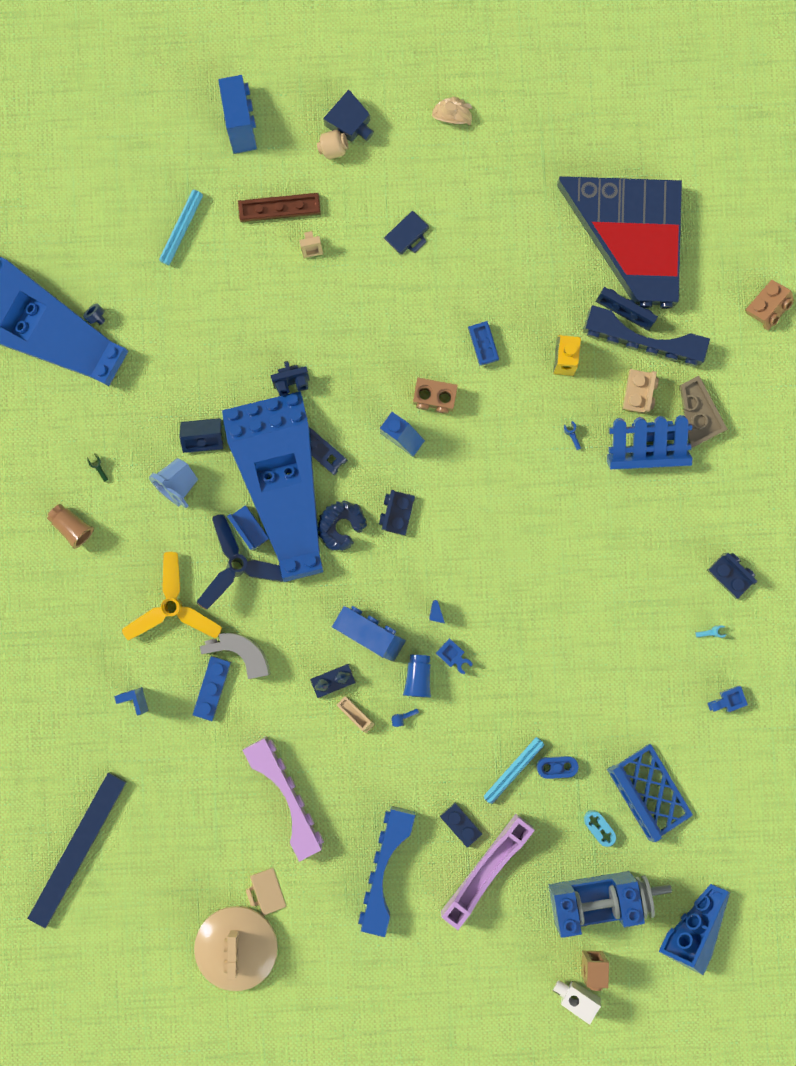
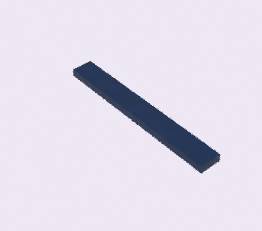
(77, 850)

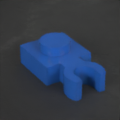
(451, 654)

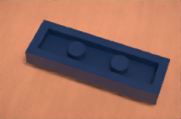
(626, 308)

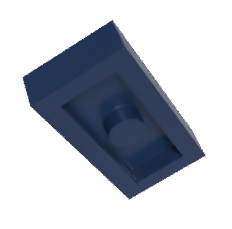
(461, 824)

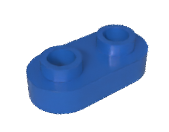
(557, 767)

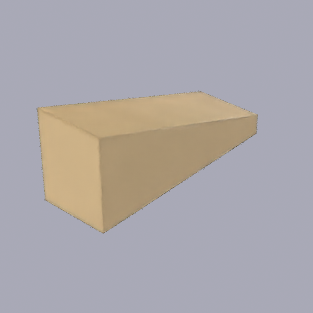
(355, 714)

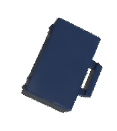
(407, 233)

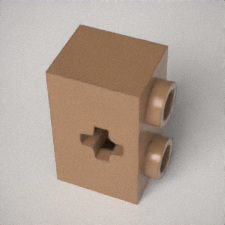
(595, 970)

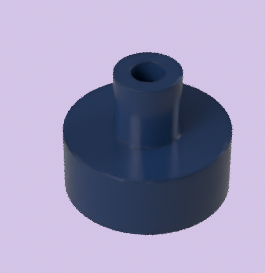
(94, 314)

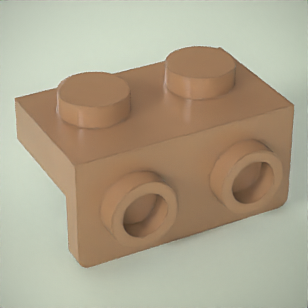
(770, 304)

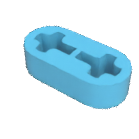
(596, 830)

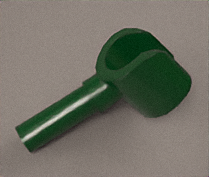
(97, 466)

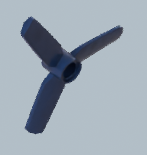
(225, 578)

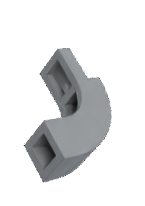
(247, 649)

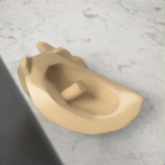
(453, 111)

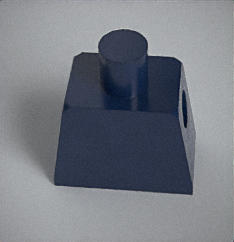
(349, 118)

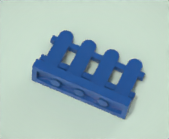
(649, 456)

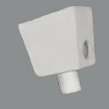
(584, 1006)

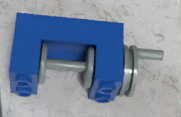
(602, 900)

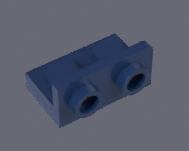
(397, 513)
(732, 574)

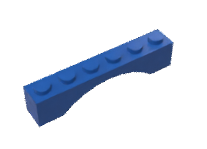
(377, 913)

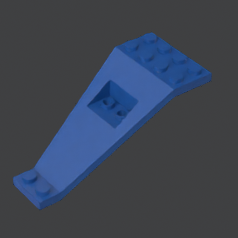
(50, 331)
(269, 442)

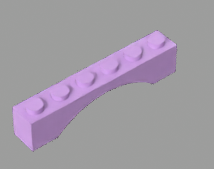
(264, 760)
(473, 887)

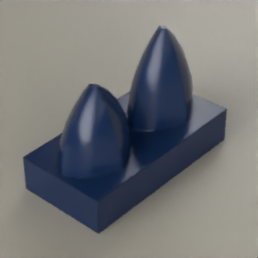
(332, 680)

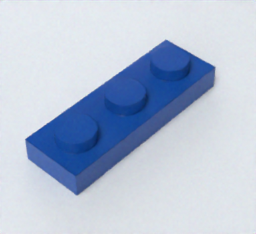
(211, 688)

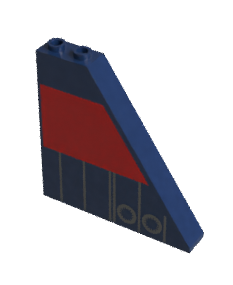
(634, 230)

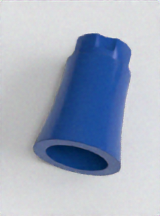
(418, 677)

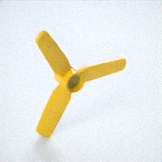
(171, 590)

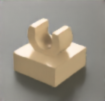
(311, 245)

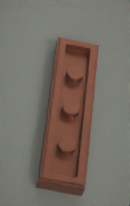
(279, 207)

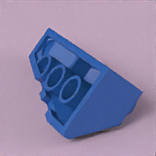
(696, 934)

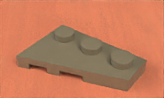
(700, 412)

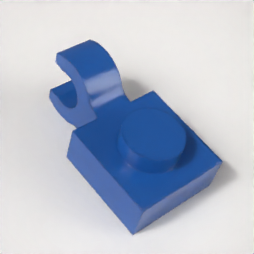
(730, 699)

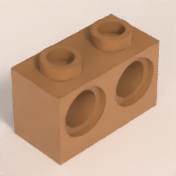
(435, 388)

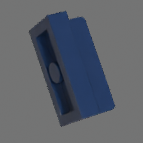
(201, 435)

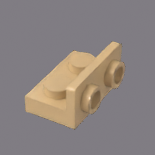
(640, 391)

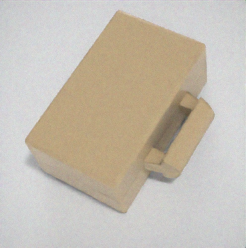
(267, 892)

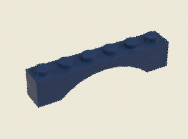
(604, 324)

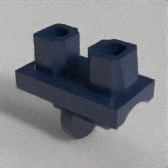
(289, 376)

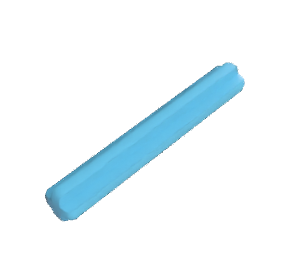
(181, 227)
(514, 770)

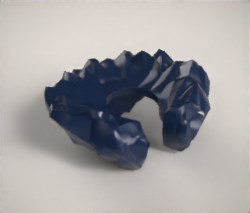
(329, 519)

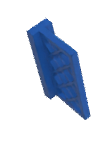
(633, 798)

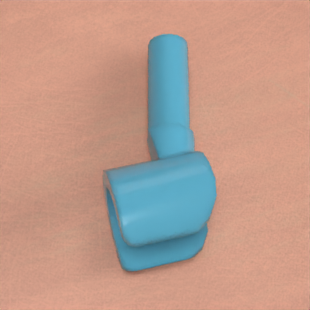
(714, 632)

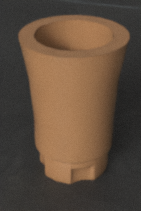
(70, 525)

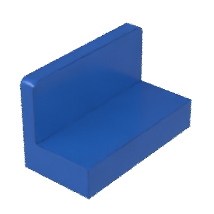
(248, 528)
(138, 698)

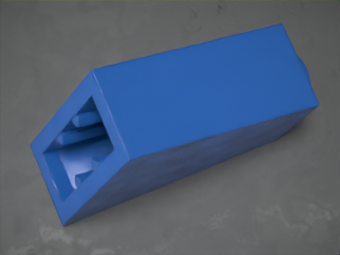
(401, 434)

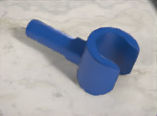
(572, 434)
(397, 719)

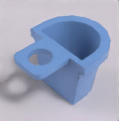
(174, 481)

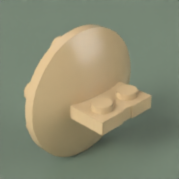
(235, 948)

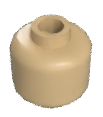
(332, 144)

